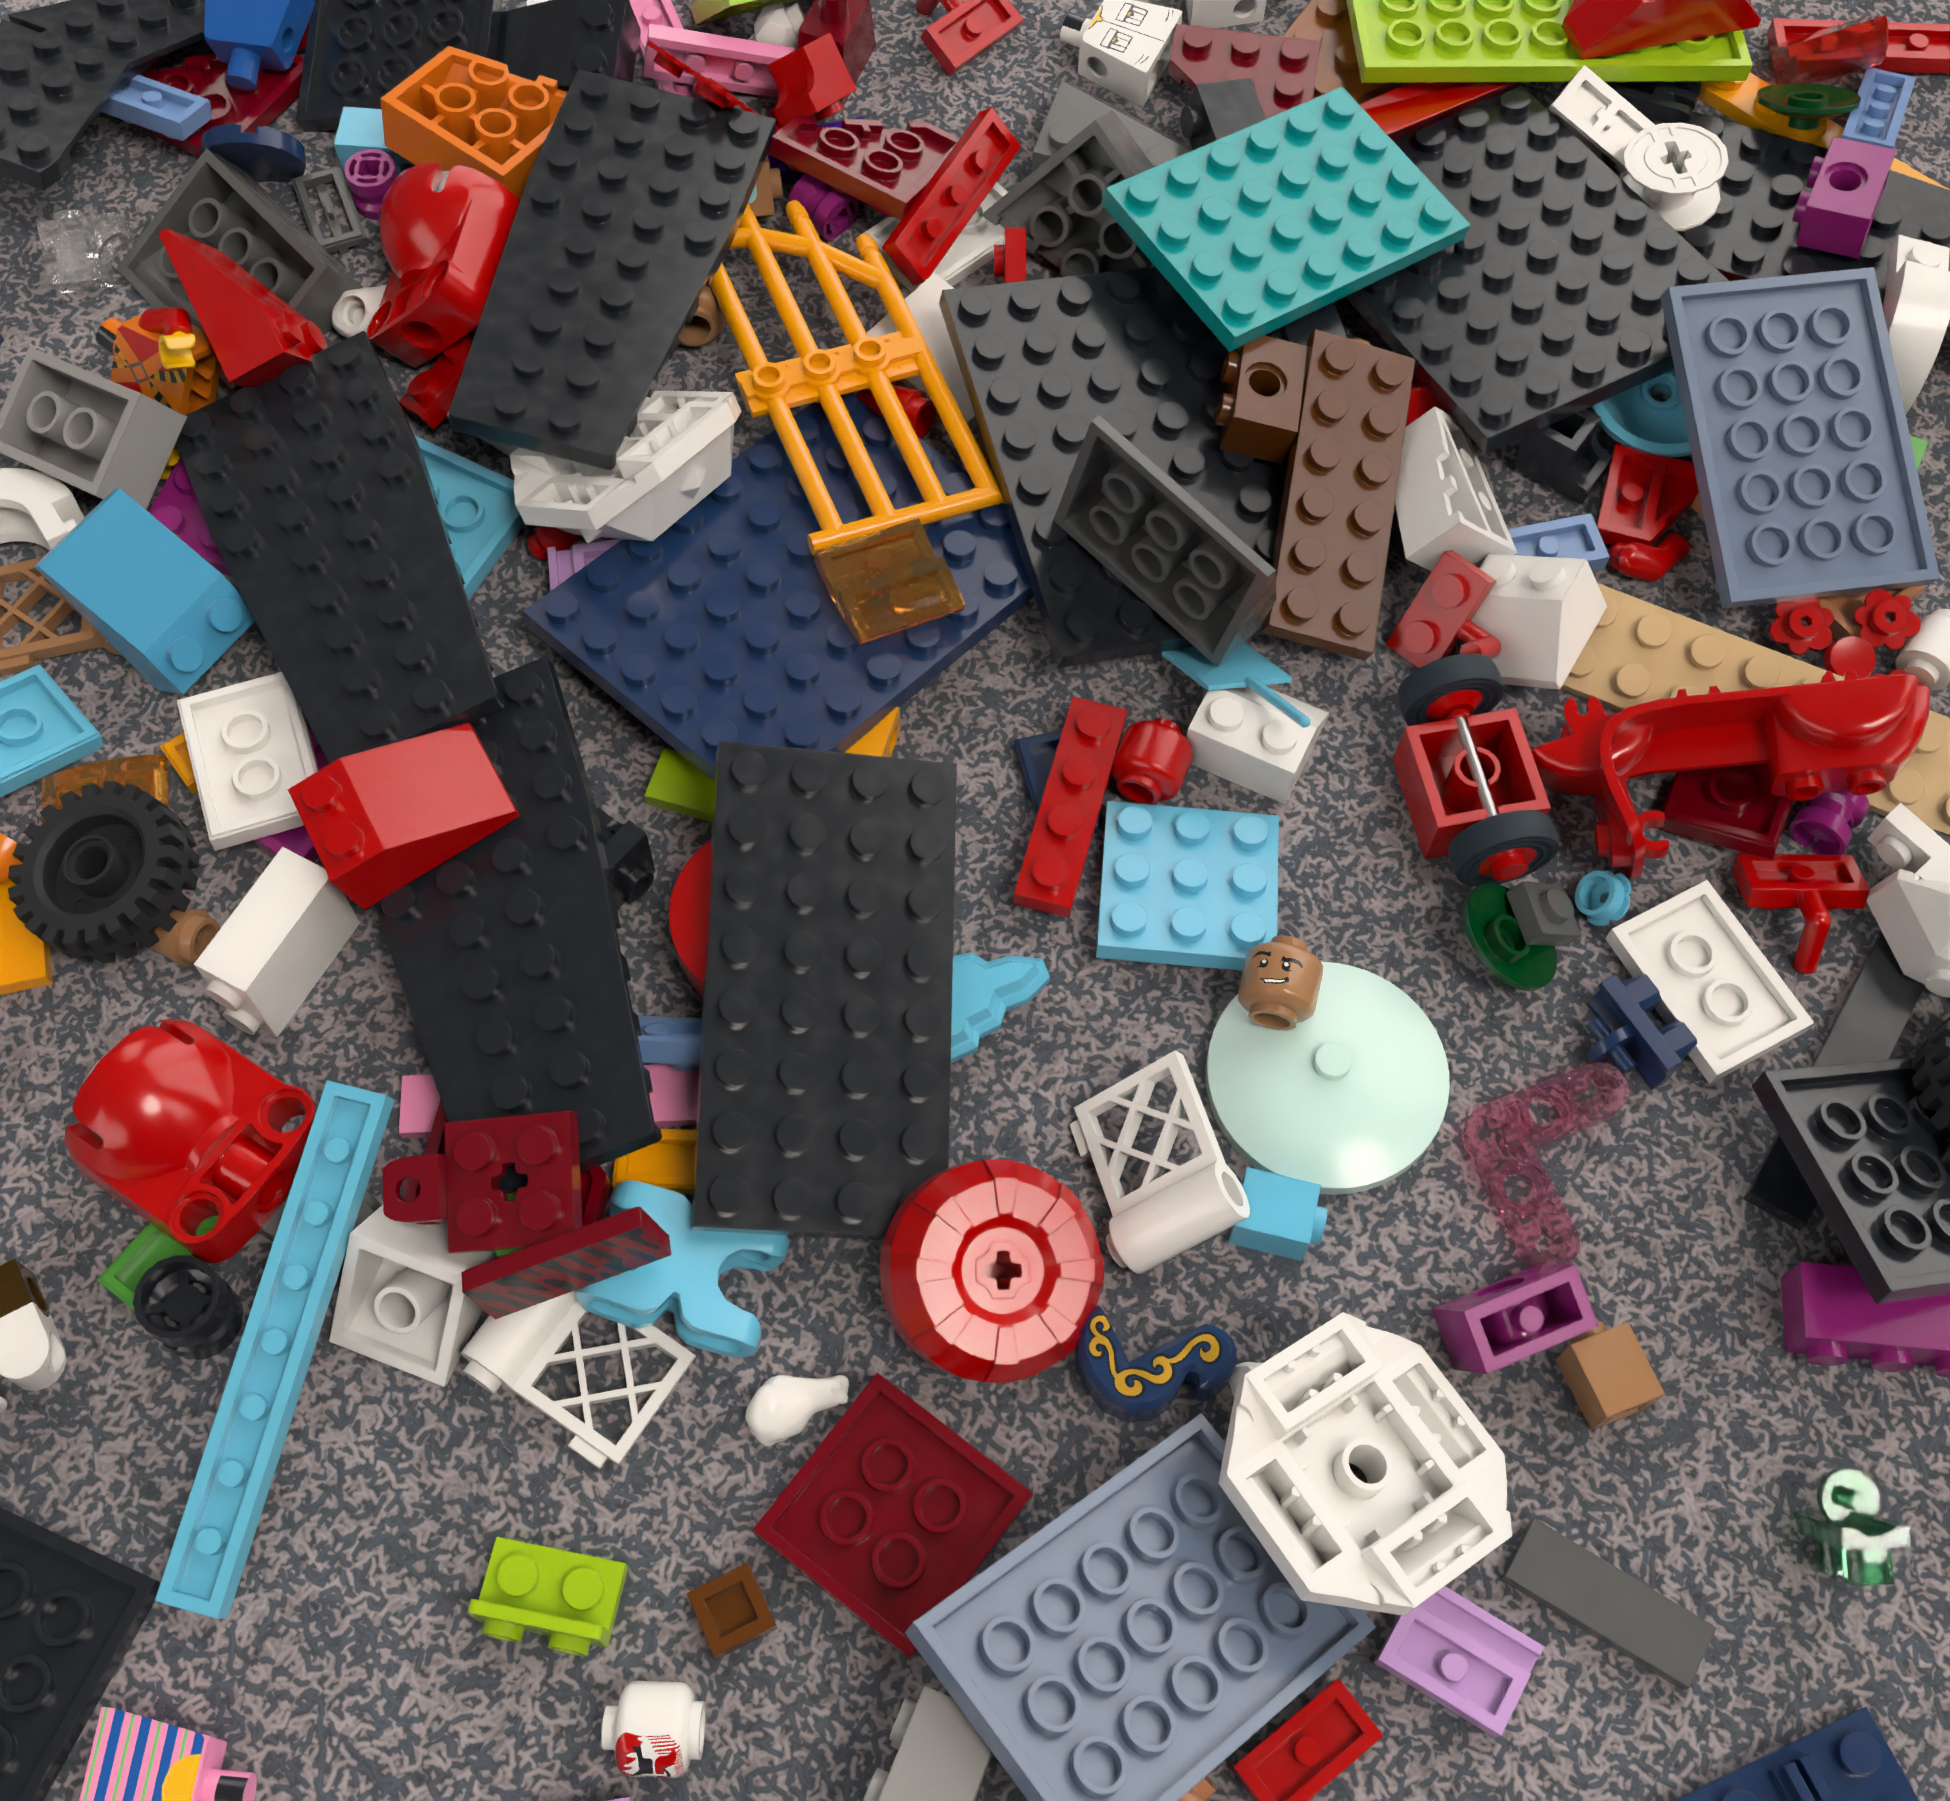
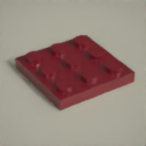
(892, 1512)

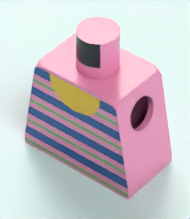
(159, 1762)

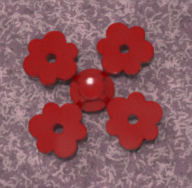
(704, 86)
(1850, 651)

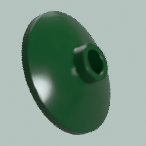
(1807, 102)
(1499, 941)

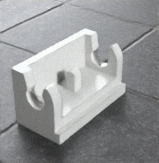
(1599, 114)

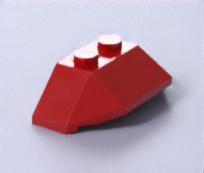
(1621, 26)

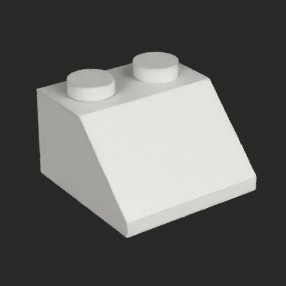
(1540, 616)
(1253, 741)
(405, 1297)

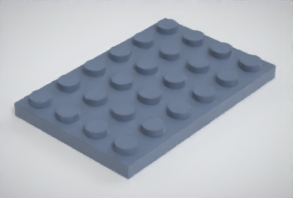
(1798, 437)
(1132, 1636)

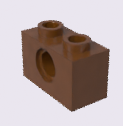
(1262, 398)

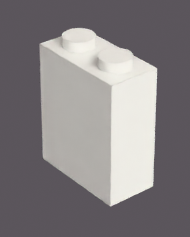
(276, 944)

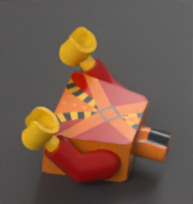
(163, 360)

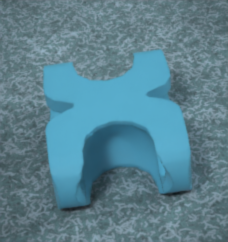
(687, 1278)

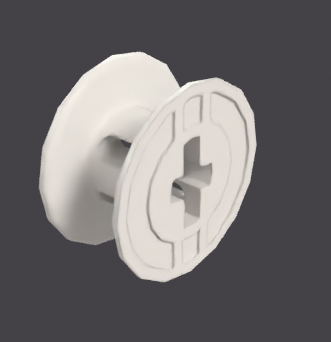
(1677, 172)

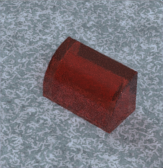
(1832, 51)

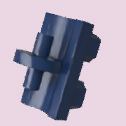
(1630, 1036)

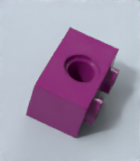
(1843, 196)
(1514, 1318)

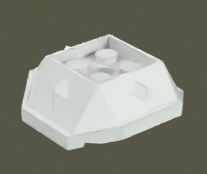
(659, 474)
(1428, 1464)

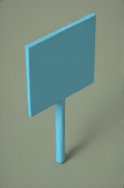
(1239, 670)

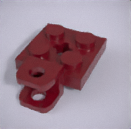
(465, 1181)

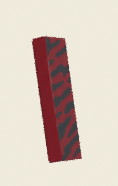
(566, 1263)

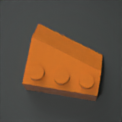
(471, 116)

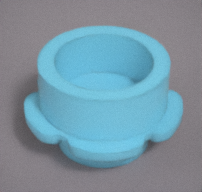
(1594, 890)

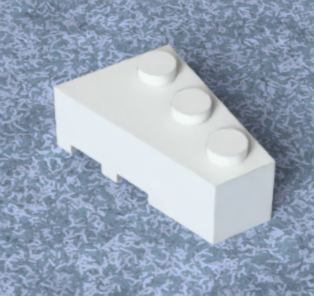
(1445, 496)

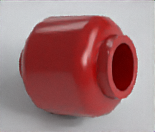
(1152, 761)

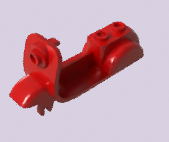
(1809, 736)

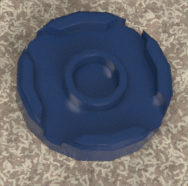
(264, 156)

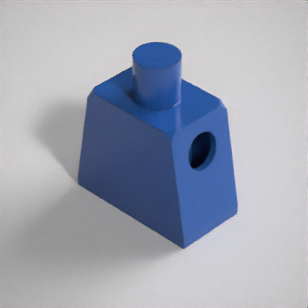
(255, 35)

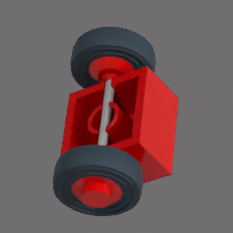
(1471, 773)

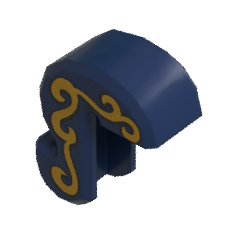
(1151, 1382)

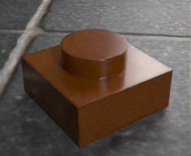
(732, 1611)

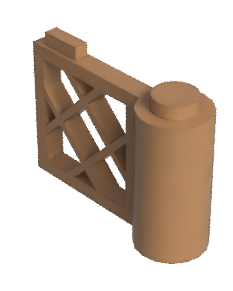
(41, 641)

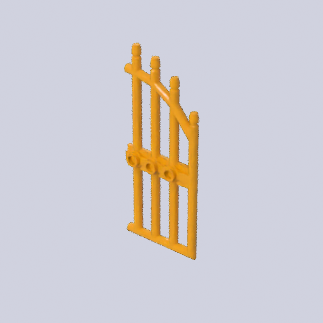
(827, 374)

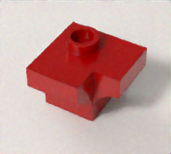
(810, 82)

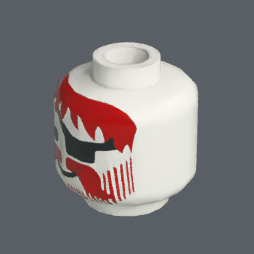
(655, 1729)

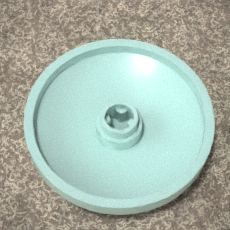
(1337, 1096)

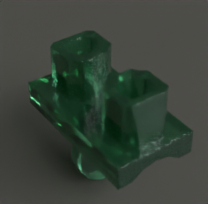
(1851, 1535)

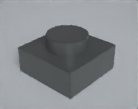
(1544, 914)

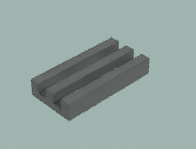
(339, 241)

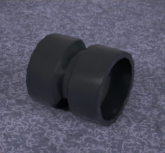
(188, 1307)

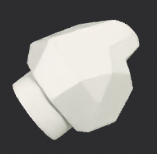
(779, 25)

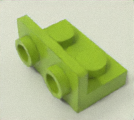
(549, 1595)

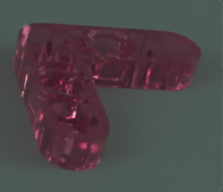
(1525, 1136)

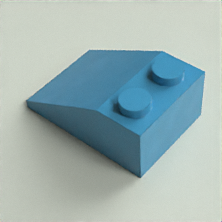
(147, 593)

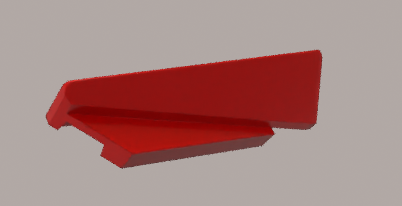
(1424, 103)

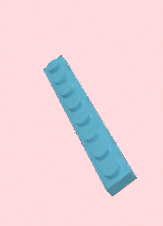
(275, 1352)

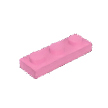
(730, 61)

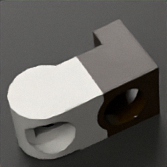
(29, 1340)

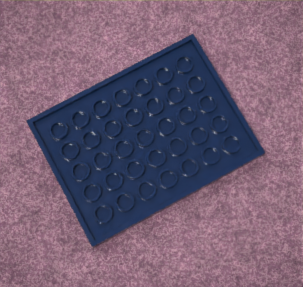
(731, 625)

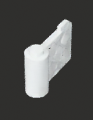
(1168, 1209)
(523, 1345)

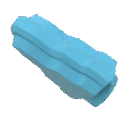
(985, 992)

